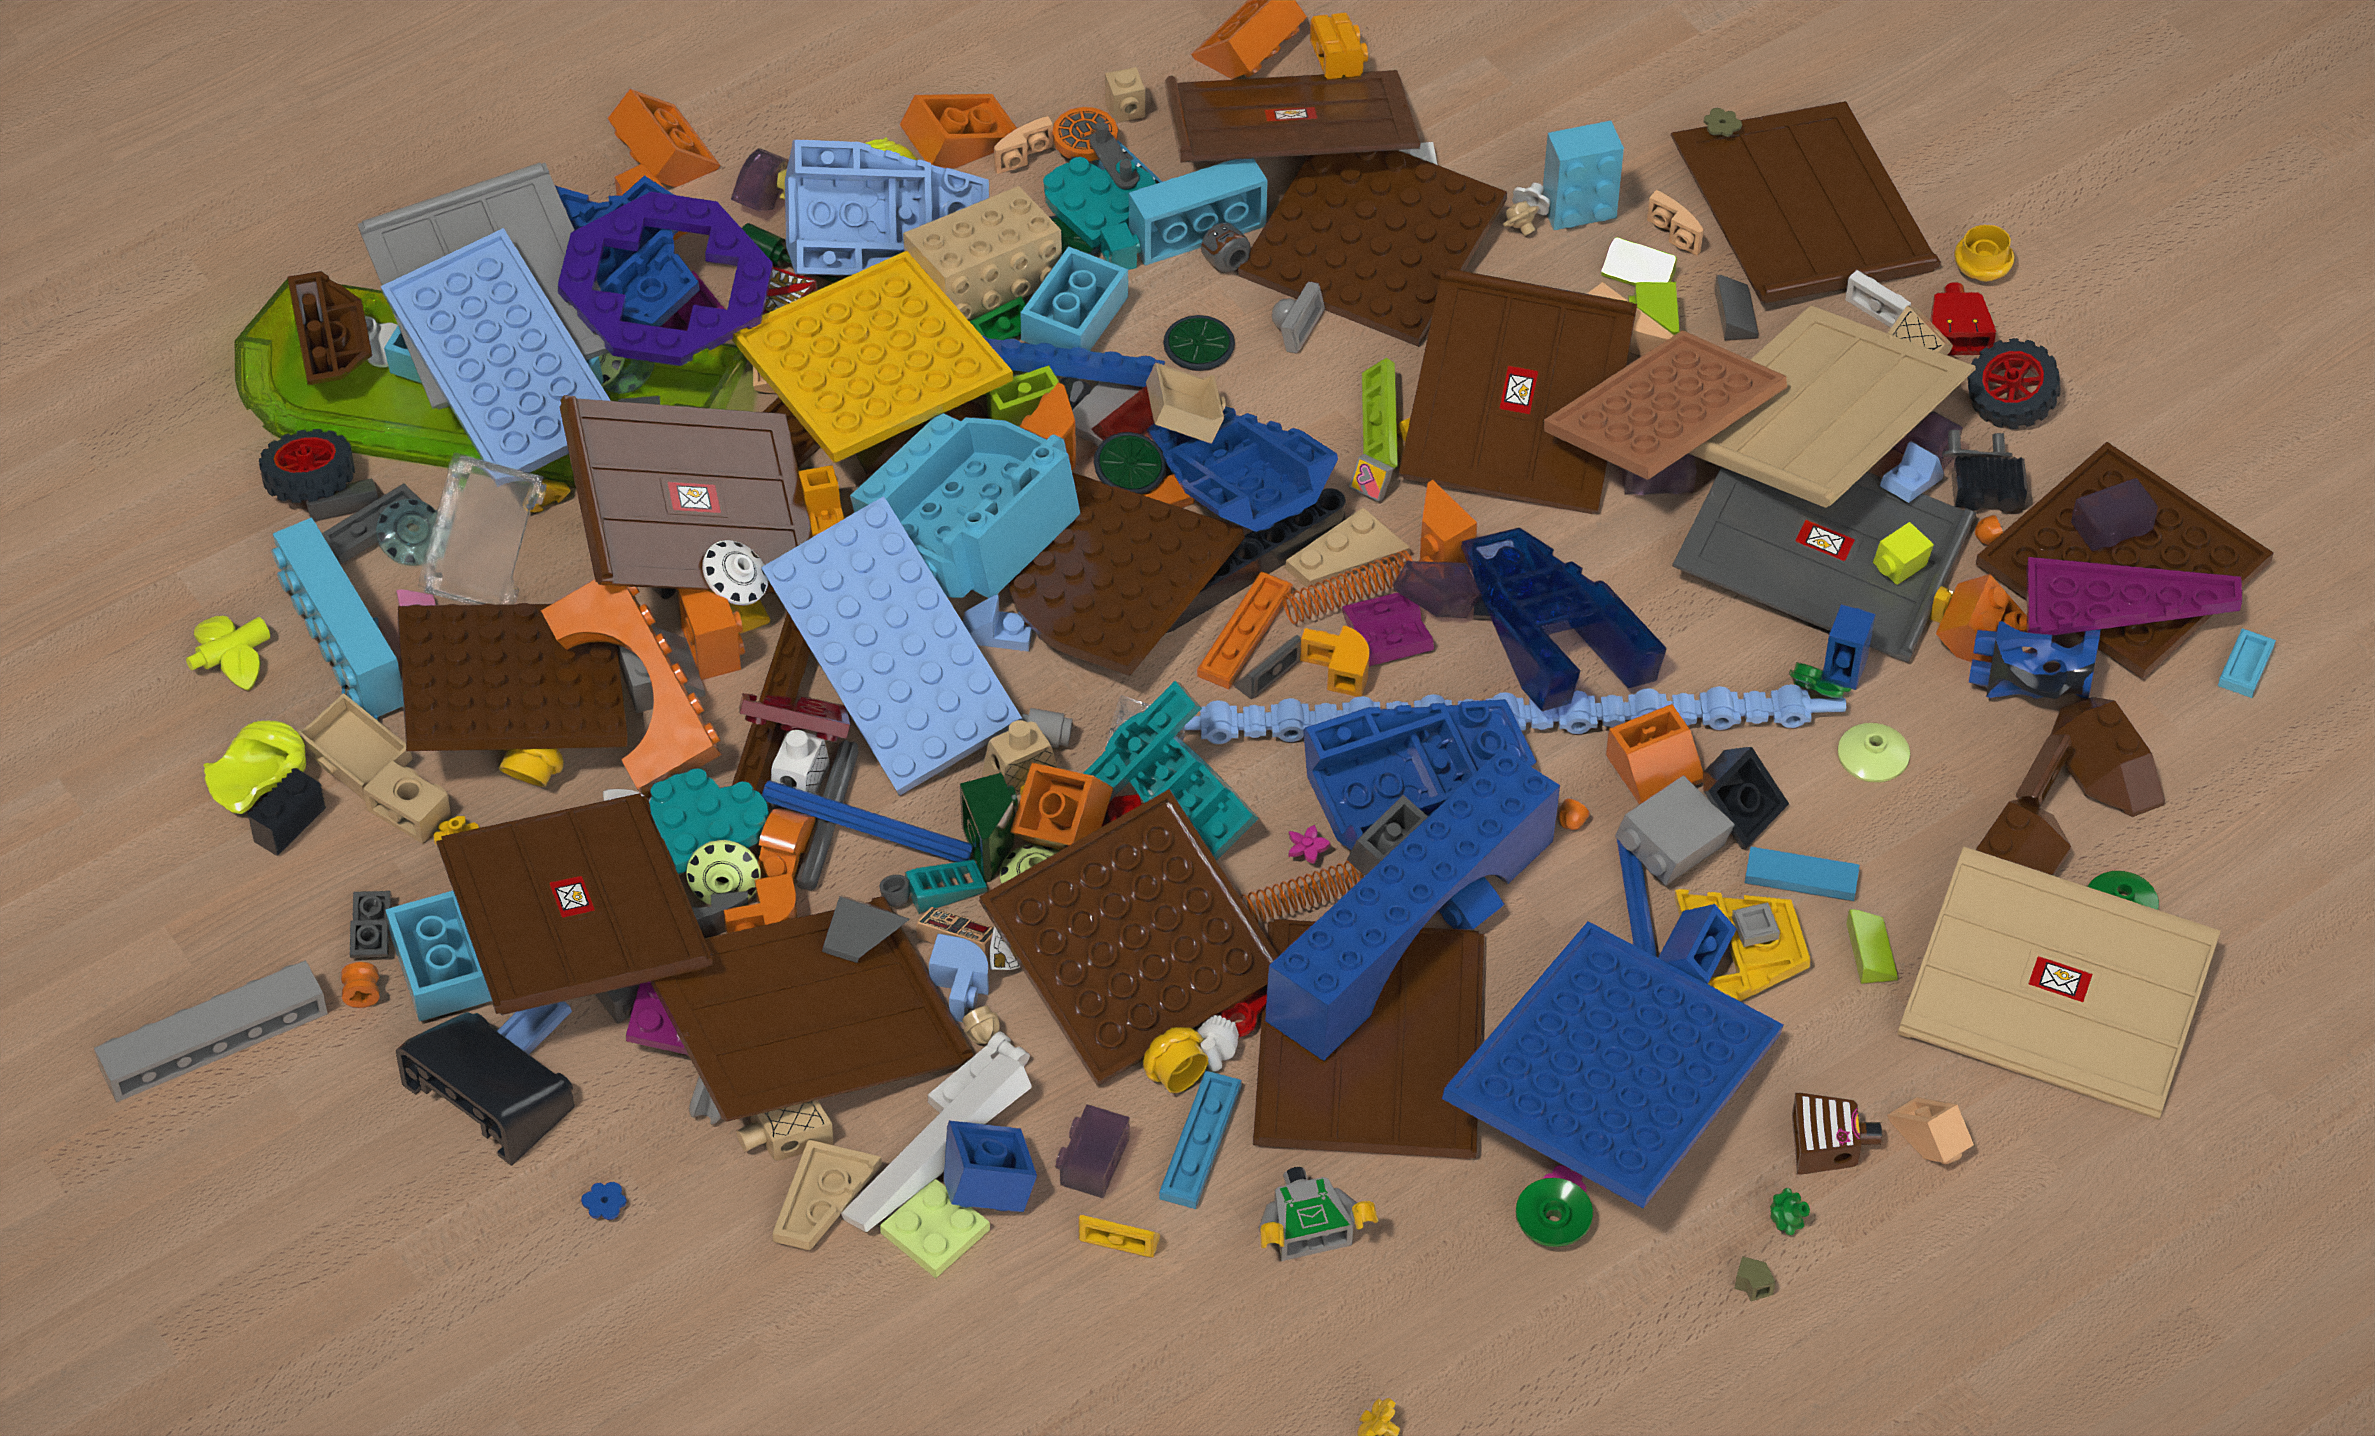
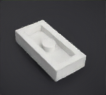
(1875, 298)

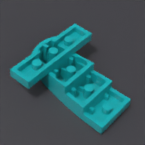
(1155, 760)

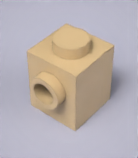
(1125, 95)

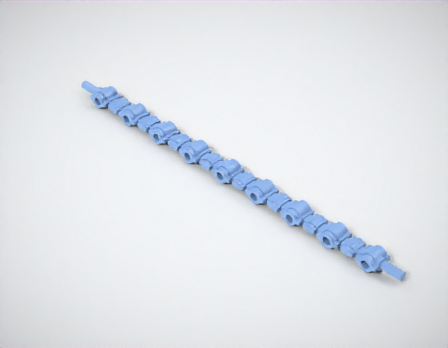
(1716, 707)

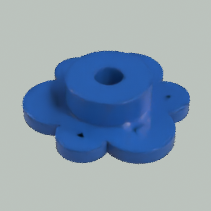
(604, 1200)

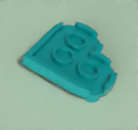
(1089, 198)
(695, 811)

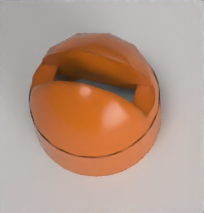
(1988, 529)
(1572, 814)

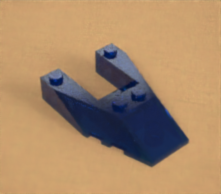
(1540, 595)

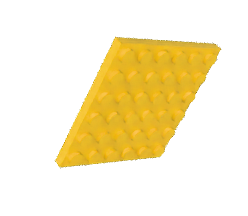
(872, 356)

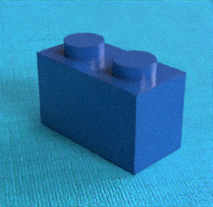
(1848, 646)
(1698, 941)

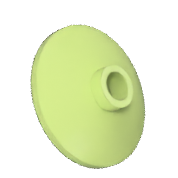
(1870, 762)

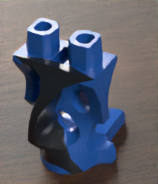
(2023, 672)

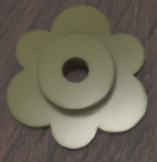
(1722, 122)

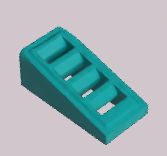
(941, 896)

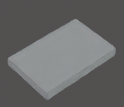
(1098, 405)

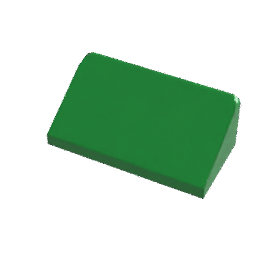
(1001, 322)

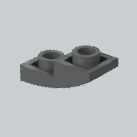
(711, 918)
(370, 925)

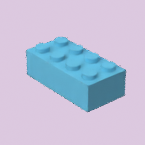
(1179, 211)

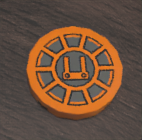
(1074, 128)

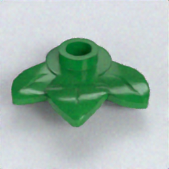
(1810, 678)

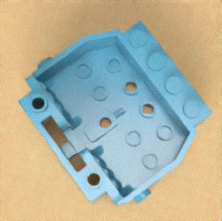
(976, 499)

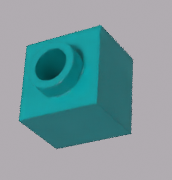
(1120, 246)

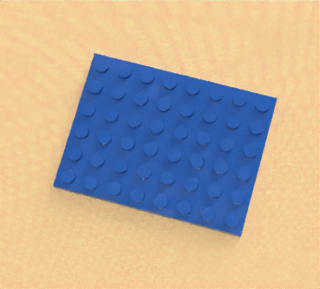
(1613, 1063)

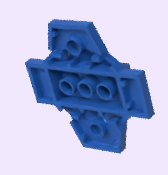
(652, 277)

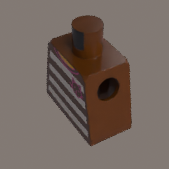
(1829, 1133)

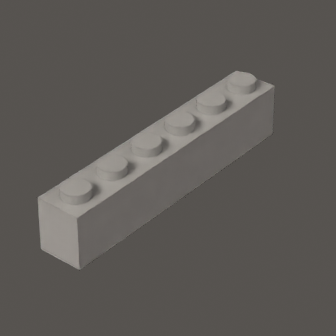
(210, 1030)

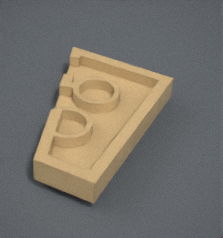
(1345, 547)

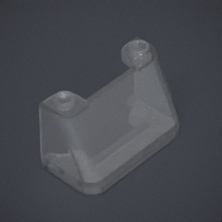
(479, 531)

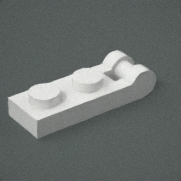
(953, 1085)

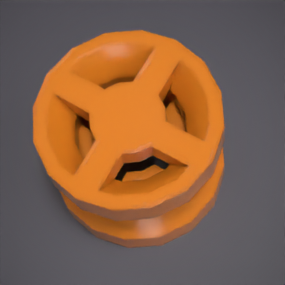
(360, 984)

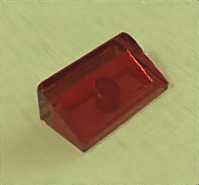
(1131, 416)

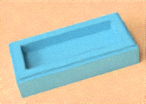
(2246, 663)

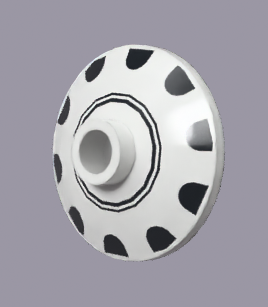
(734, 572)

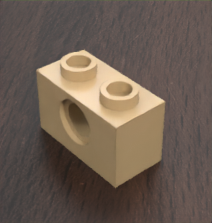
(407, 801)

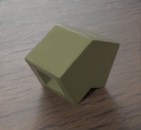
(1754, 1279)

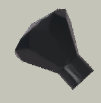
(1075, 389)

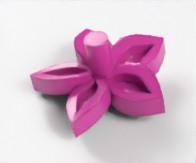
(1308, 845)

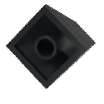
(1743, 792)

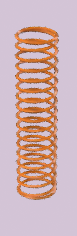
(1346, 592)
(1298, 889)

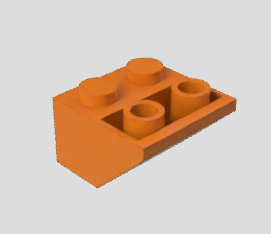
(1054, 417)
(1974, 607)
(1653, 752)

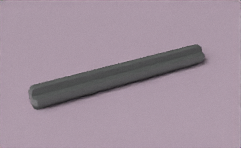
(822, 829)

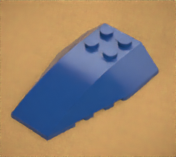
(1249, 470)
(1425, 753)

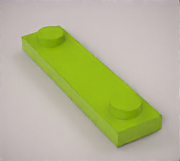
(1380, 412)

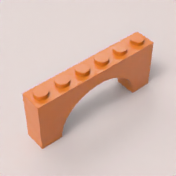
(677, 734)

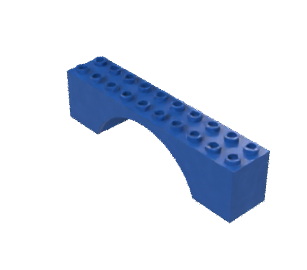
(1341, 963)

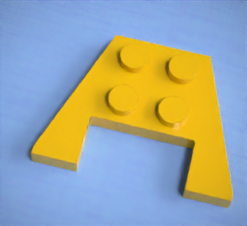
(1758, 964)

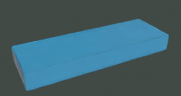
(1802, 873)

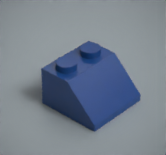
(987, 1166)

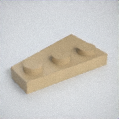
(821, 1191)

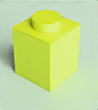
(1903, 553)

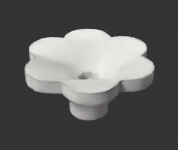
(1533, 196)

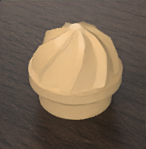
(981, 1025)

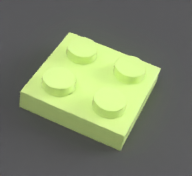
(934, 1229)

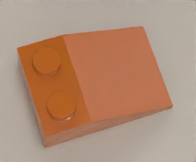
(955, 127)

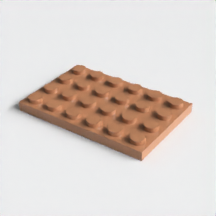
(1665, 404)

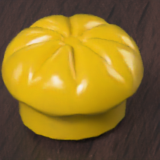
(1984, 253)
(532, 765)
(1176, 1059)

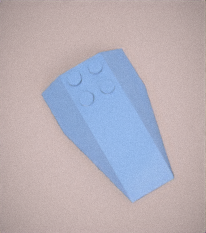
(857, 201)

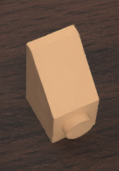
(1933, 1129)

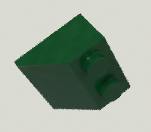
(987, 820)

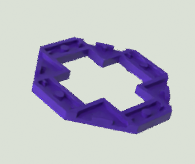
(623, 230)

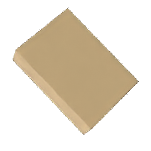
(1185, 402)
(352, 744)

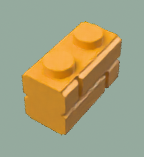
(1338, 45)

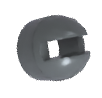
(895, 890)

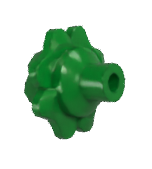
(1788, 1211)

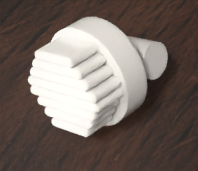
(1218, 1040)

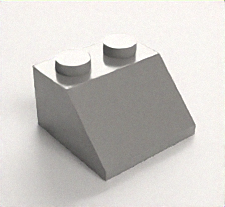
(638, 679)

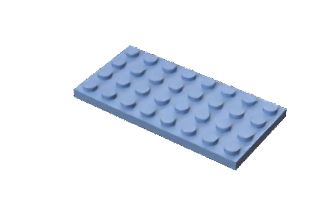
(494, 350)
(891, 645)

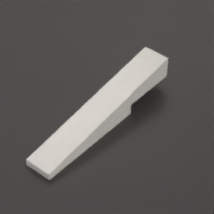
(924, 1157)

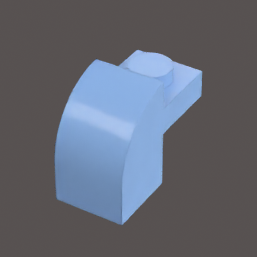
(963, 968)

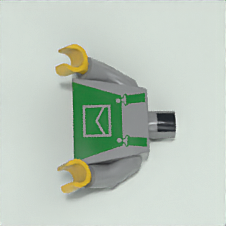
(1311, 1216)

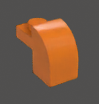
(782, 841)
(774, 904)

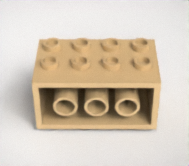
(988, 251)

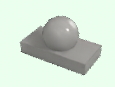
(1298, 316)

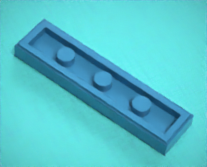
(1200, 1139)

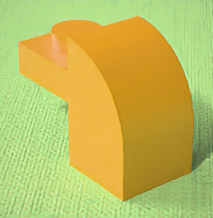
(821, 497)
(1343, 655)

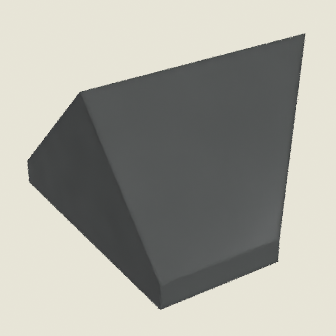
(858, 928)

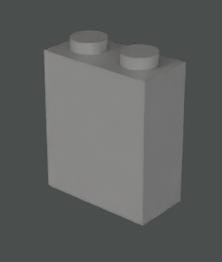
(1674, 830)

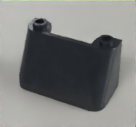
(487, 1080)

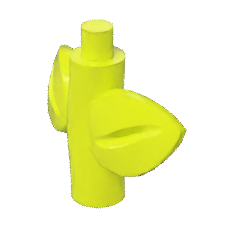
(230, 648)

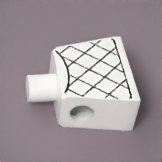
(801, 759)

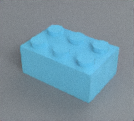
(1582, 174)
(1075, 301)
(436, 956)

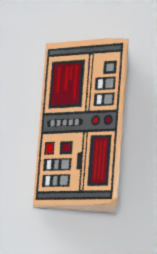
(942, 922)

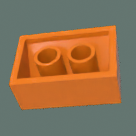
(1250, 36)
(661, 139)

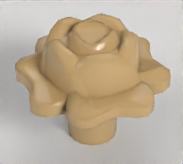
(1521, 216)

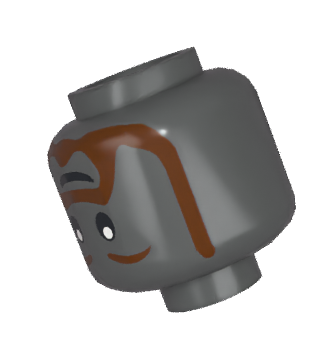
(1225, 247)

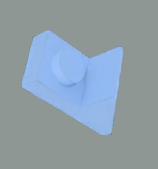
(1914, 474)
(997, 628)

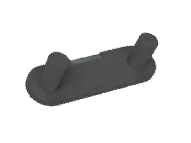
(1110, 154)
(1955, 447)

